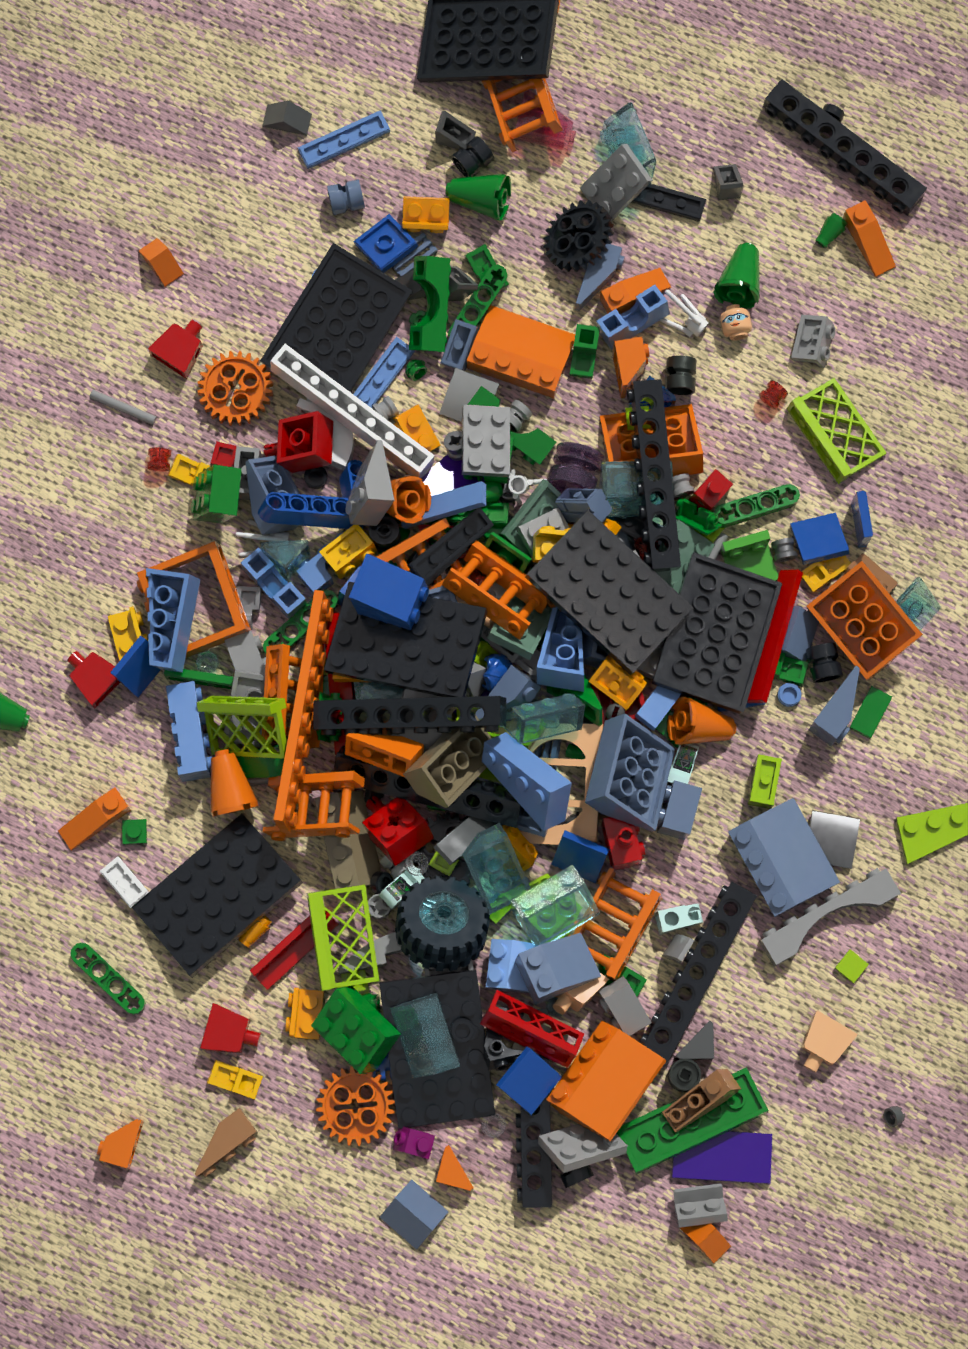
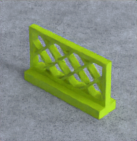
(818, 436)
(257, 707)
(321, 938)

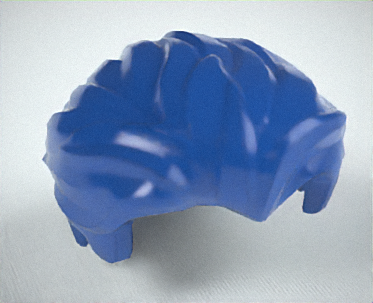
(496, 668)

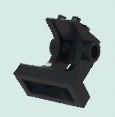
(498, 1058)

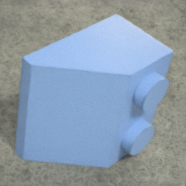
(502, 969)

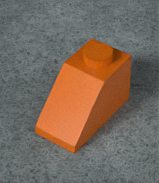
(121, 1145)

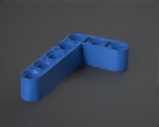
(312, 509)

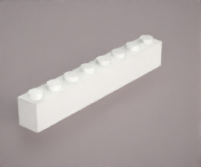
(351, 411)

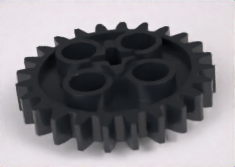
(578, 236)
(439, 829)

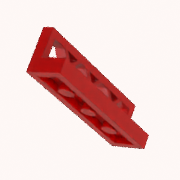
(287, 953)
(530, 1033)

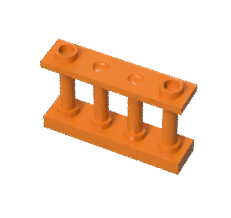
(542, 100)
(417, 544)
(505, 575)
(277, 685)
(324, 782)
(636, 923)

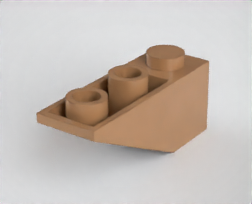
(701, 1099)
(229, 1135)

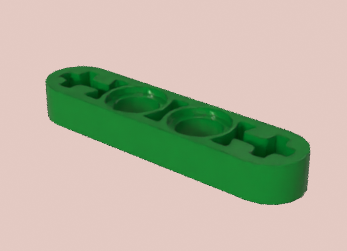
(475, 303)
(757, 509)
(297, 621)
(106, 980)

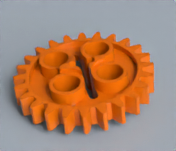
(215, 381)
(358, 1127)

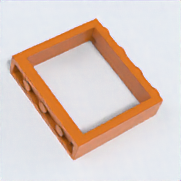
(228, 587)

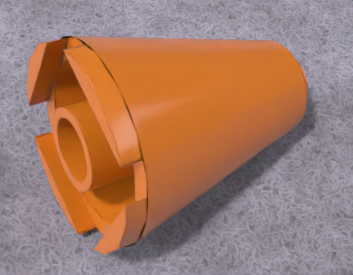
(411, 499)
(698, 723)
(229, 785)

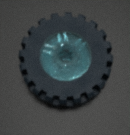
(442, 923)

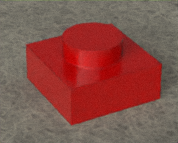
(223, 454)

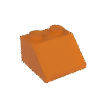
(629, 362)

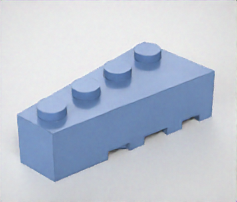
(170, 617)
(561, 654)
(188, 731)
(528, 779)

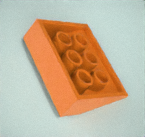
(521, 351)
(682, 436)
(864, 620)
(605, 1081)

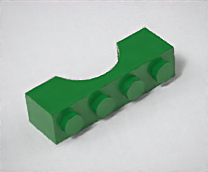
(433, 276)
(534, 444)

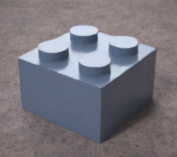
(678, 810)

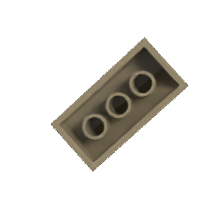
(449, 766)
(355, 857)

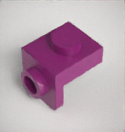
(413, 1142)

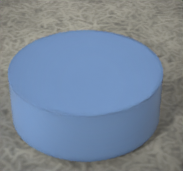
(789, 694)

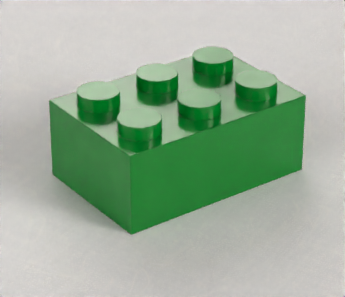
(216, 494)
(356, 1029)

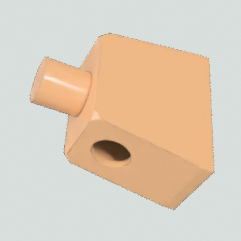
(580, 996)
(825, 1041)

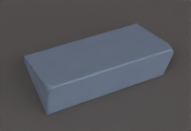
(459, 345)

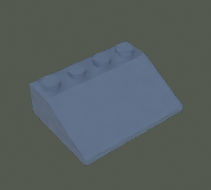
(630, 773)
(784, 857)

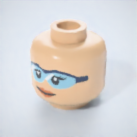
(736, 322)

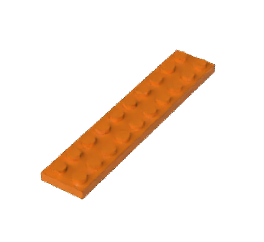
(301, 722)

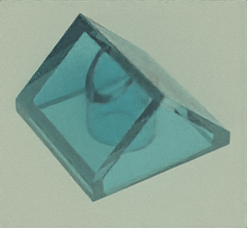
(287, 555)
(918, 603)

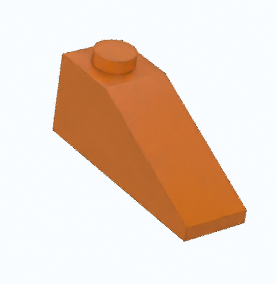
(869, 237)
(622, 294)
(384, 751)
(94, 818)

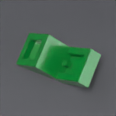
(584, 351)

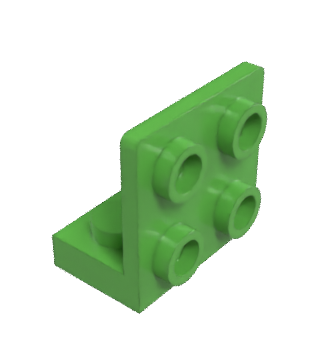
(751, 554)

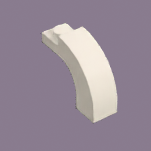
(342, 437)

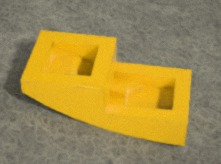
(185, 469)
(822, 572)
(234, 1079)

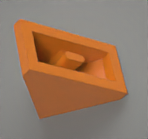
(161, 261)
(451, 1172)
(708, 1240)

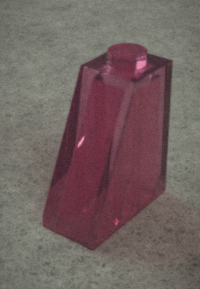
(543, 135)

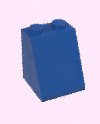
(388, 593)

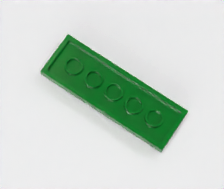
(653, 1140)

